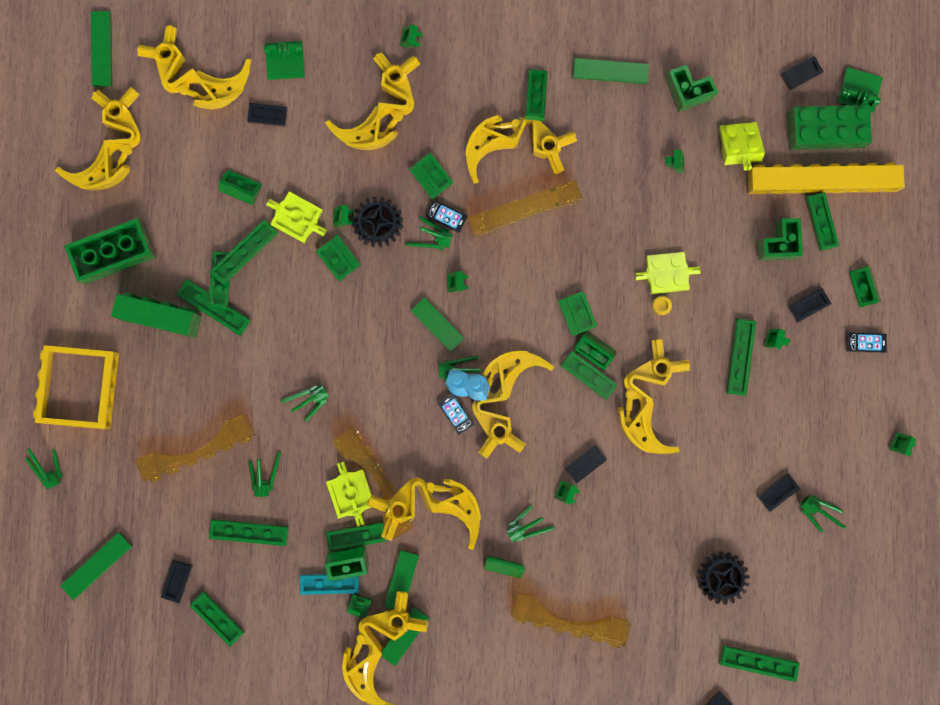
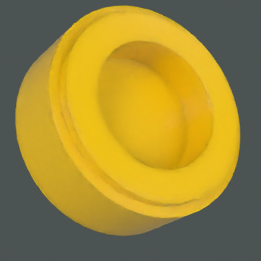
(662, 305)

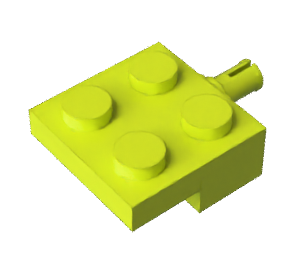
(741, 144)

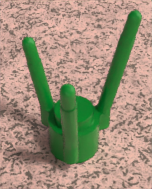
(443, 236)
(444, 368)
(318, 395)
(49, 478)
(261, 487)
(812, 505)
(516, 530)

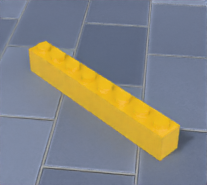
(825, 178)

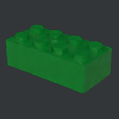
(829, 127)
(110, 251)
(155, 315)

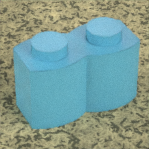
(467, 385)

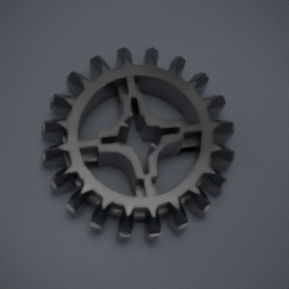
(385, 225)
(719, 584)

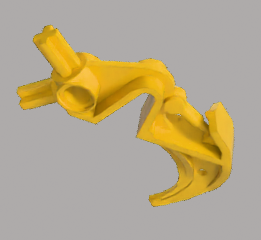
(170, 66)
(397, 88)
(122, 122)
(540, 136)
(649, 374)
(490, 421)
(406, 502)
(384, 624)

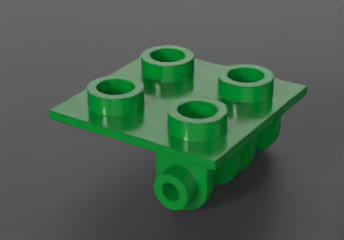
(284, 60)
(860, 89)

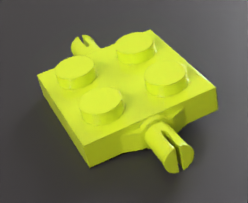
(296, 217)
(667, 273)
(350, 493)

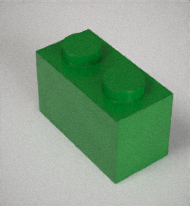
(347, 563)

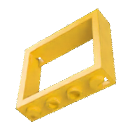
(107, 389)

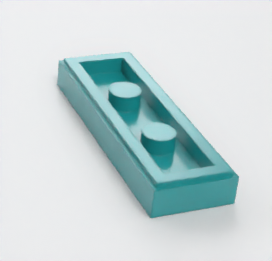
(320, 584)

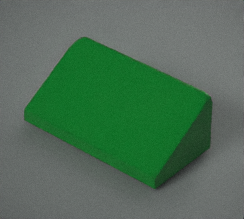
(239, 187)
(865, 286)
(595, 350)
(504, 566)

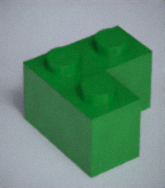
(687, 92)
(786, 244)

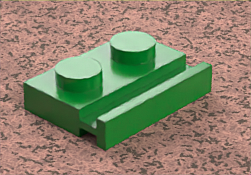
(431, 176)
(338, 258)
(577, 313)

